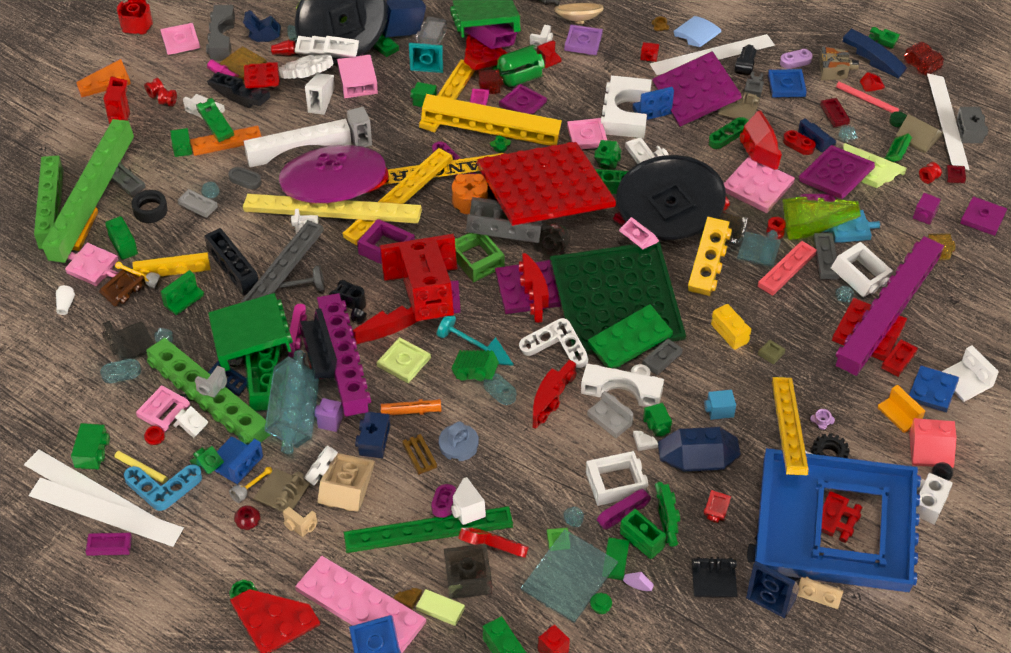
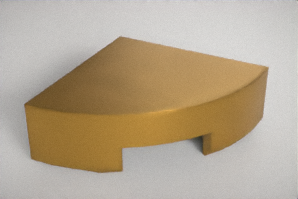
(409, 597)

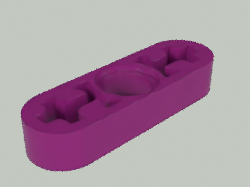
(618, 511)

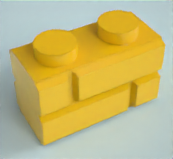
(730, 326)

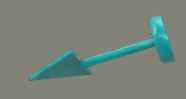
(447, 326)

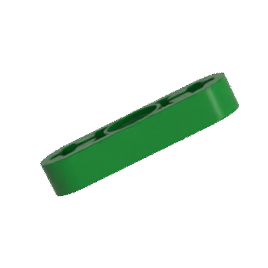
(735, 126)

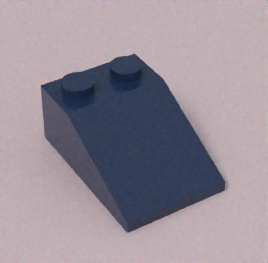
(772, 590)

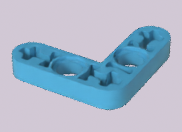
(158, 491)

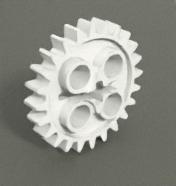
(305, 66)

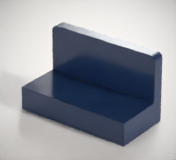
(815, 133)

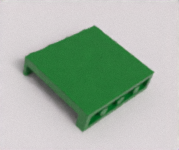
(484, 12)
(249, 328)

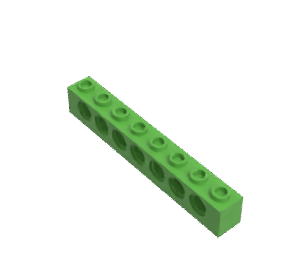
(224, 408)

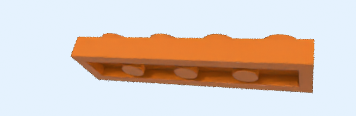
(210, 144)

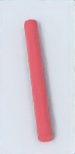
(866, 97)

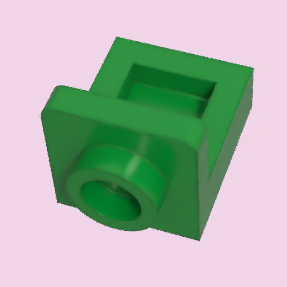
(207, 458)

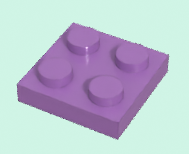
(583, 40)

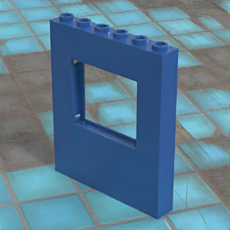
(793, 521)

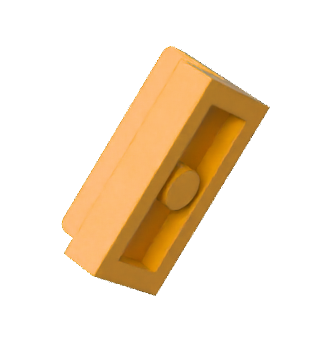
(901, 409)

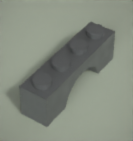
(221, 20)

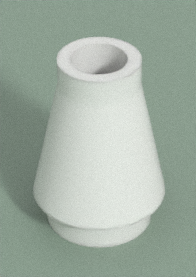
(64, 298)

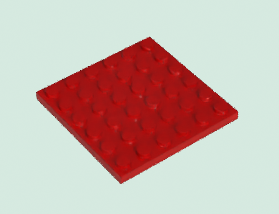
(545, 183)

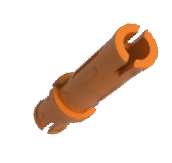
(411, 407)

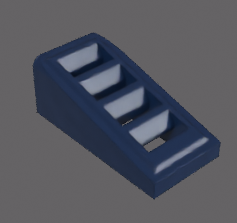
(232, 375)

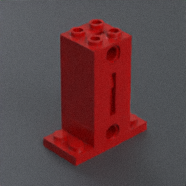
(424, 272)

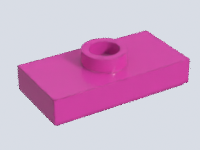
(479, 96)

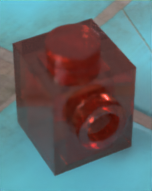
(490, 81)

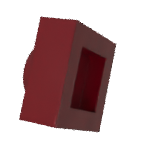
(955, 174)

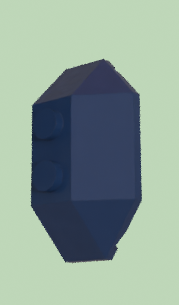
(699, 449)

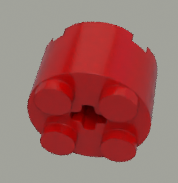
(134, 16)

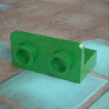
(181, 293)

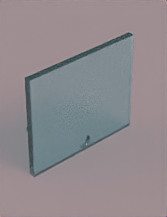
(569, 575)

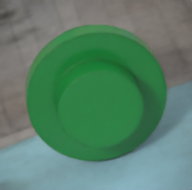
(601, 603)

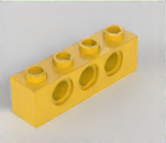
(713, 228)

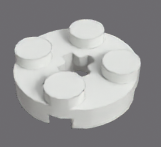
(321, 465)

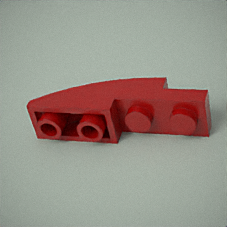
(534, 285)
(549, 390)

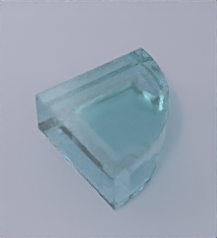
(292, 33)

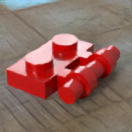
(833, 510)

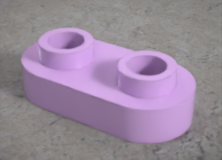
(796, 59)

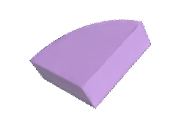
(638, 581)

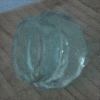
(847, 133)
(163, 333)

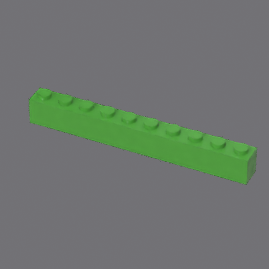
(87, 191)

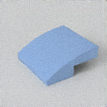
(697, 31)

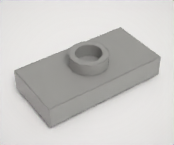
(197, 203)

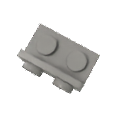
(611, 415)

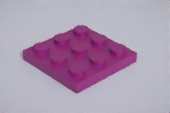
(836, 172)
(513, 295)

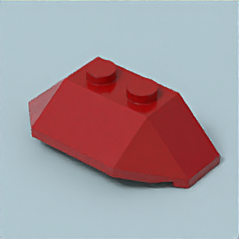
(761, 141)

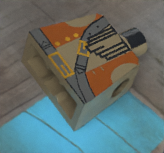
(835, 64)

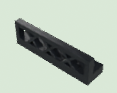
(319, 346)

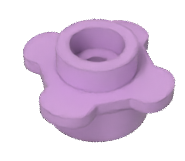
(825, 415)

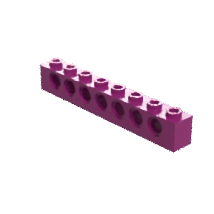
(347, 371)

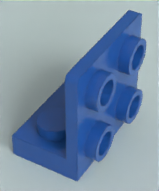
(655, 103)
(238, 458)

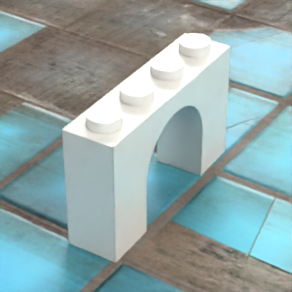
(618, 121)

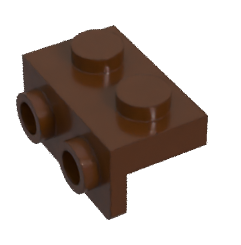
(121, 286)

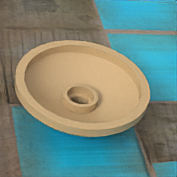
(579, 11)

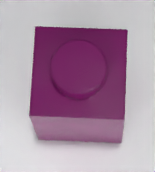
(926, 208)

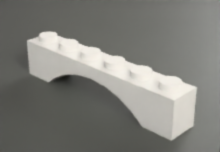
(265, 148)

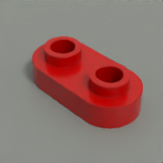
(799, 142)

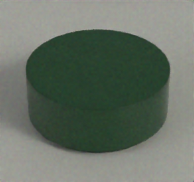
(897, 119)

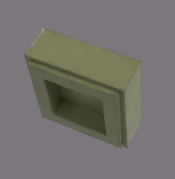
(771, 352)

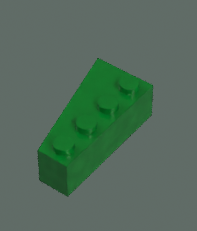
(259, 375)

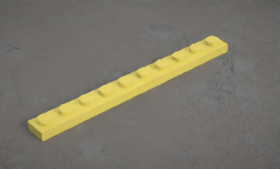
(342, 209)

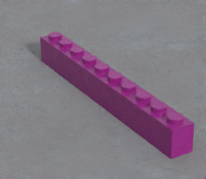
(889, 306)

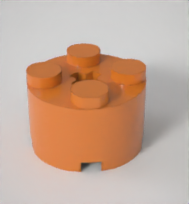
(466, 187)

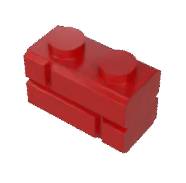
(116, 103)

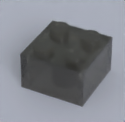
(467, 571)

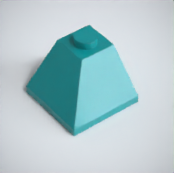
(426, 57)

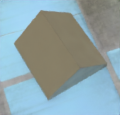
(922, 134)

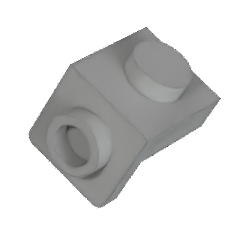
(213, 384)

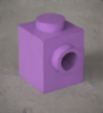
(329, 414)

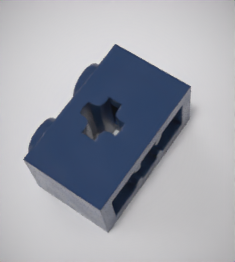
(373, 434)

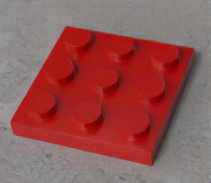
(854, 315)

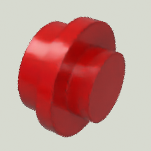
(154, 435)

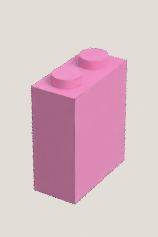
(357, 76)

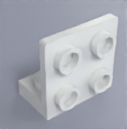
(974, 374)

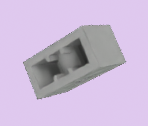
(359, 127)

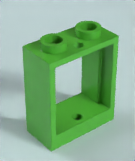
(482, 267)

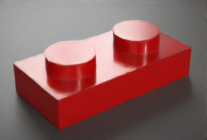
(899, 358)

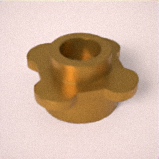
(660, 23)

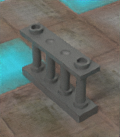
(489, 219)

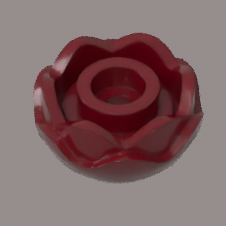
(249, 522)

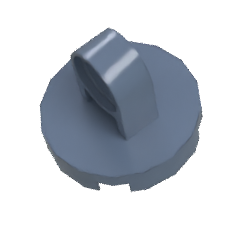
(458, 441)

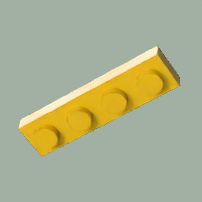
(174, 265)

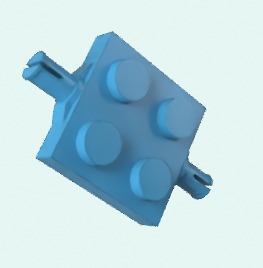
(854, 230)

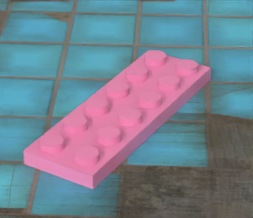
(357, 600)

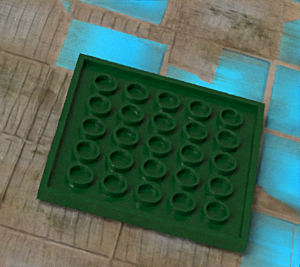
(612, 284)

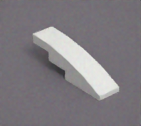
(330, 45)

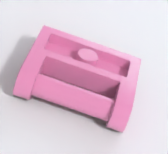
(159, 404)

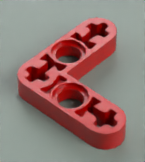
(478, 536)

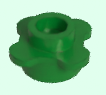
(500, 144)

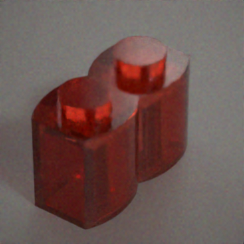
(924, 58)

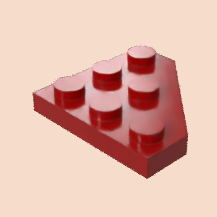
(479, 55)
(273, 619)

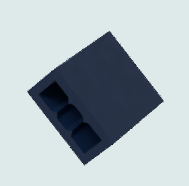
(404, 17)

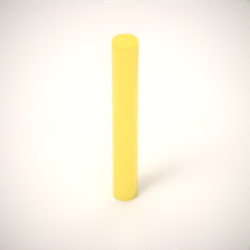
(149, 471)

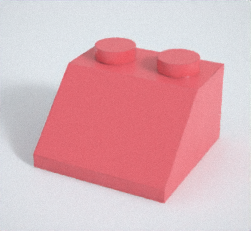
(932, 442)

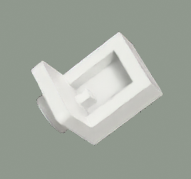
(544, 37)
(298, 221)
(190, 421)

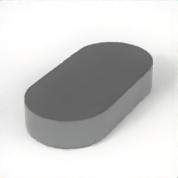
(245, 178)

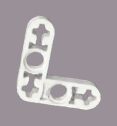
(556, 336)

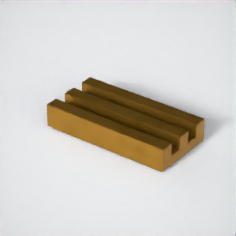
(413, 441)

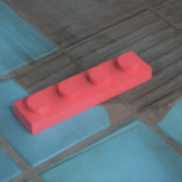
(787, 268)

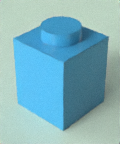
(720, 404)

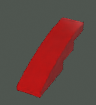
(384, 325)

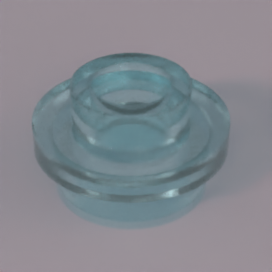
(210, 190)
(844, 294)
(573, 516)

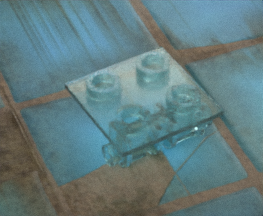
(760, 248)

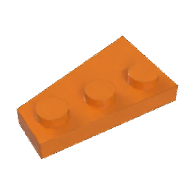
(100, 79)

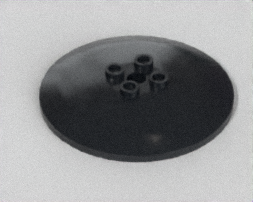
(323, 18)
(674, 178)

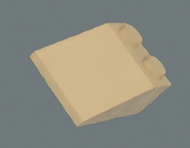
(345, 482)

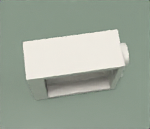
(854, 277)
(610, 464)

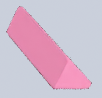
(638, 234)

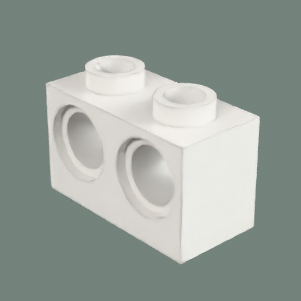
(932, 497)

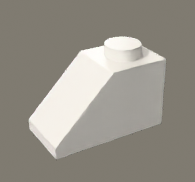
(467, 503)

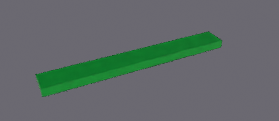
(422, 530)

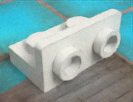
(190, 105)

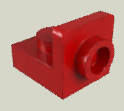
(649, 52)

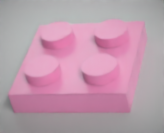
(180, 38)
(586, 132)

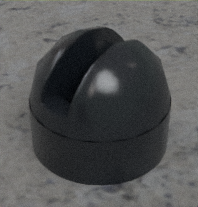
(359, 314)

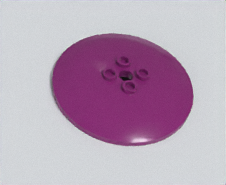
(332, 173)

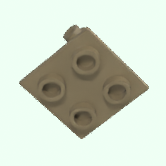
(743, 107)
(282, 490)

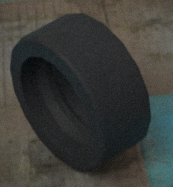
(153, 215)

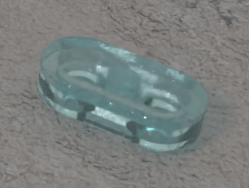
(120, 370)
(497, 387)

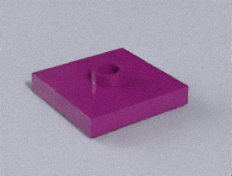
(523, 100)
(983, 216)

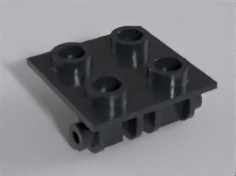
(714, 577)

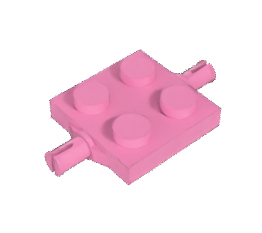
(92, 264)

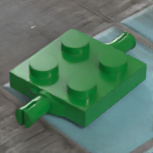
(667, 512)

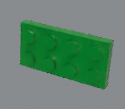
(630, 337)

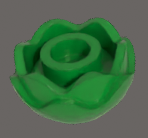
(240, 587)

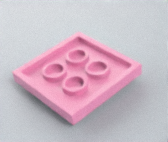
(758, 184)

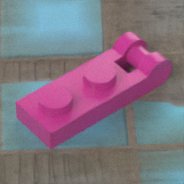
(298, 315)

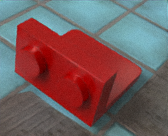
(261, 75)

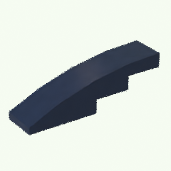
(878, 55)

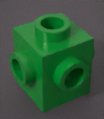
(608, 154)

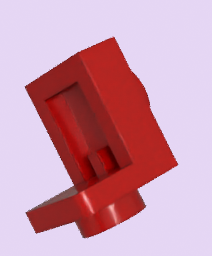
(717, 506)

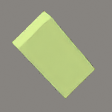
(440, 607)

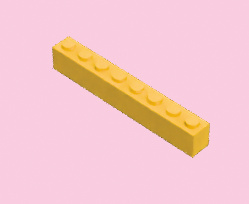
(491, 120)

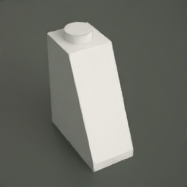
(319, 93)

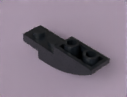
(235, 90)

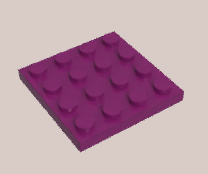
(698, 88)

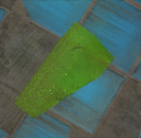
(810, 216)

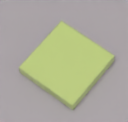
(403, 360)

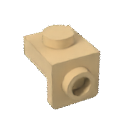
(296, 522)

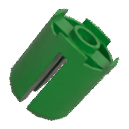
(525, 64)

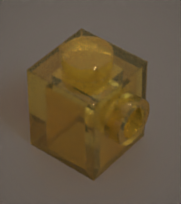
(946, 240)

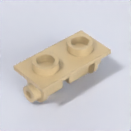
(819, 592)

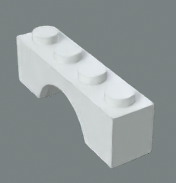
(600, 379)

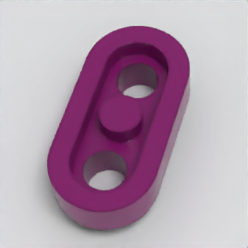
(443, 500)

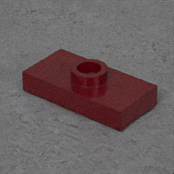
(835, 112)

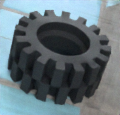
(830, 443)

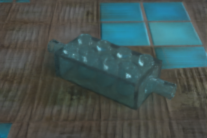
(292, 402)

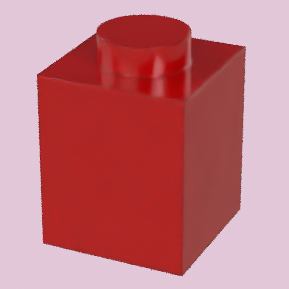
(553, 641)

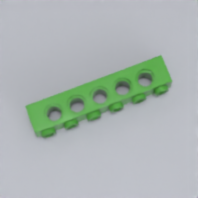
(48, 196)

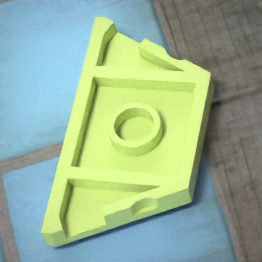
(883, 171)

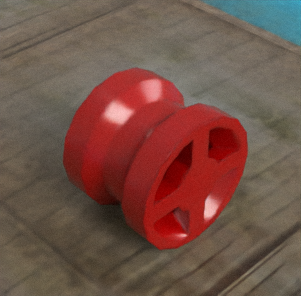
(153, 88)
(167, 97)
(930, 172)
(777, 224)

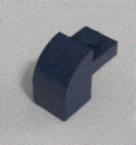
(261, 30)

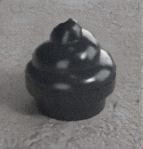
(943, 470)

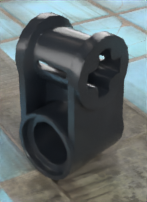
(352, 294)

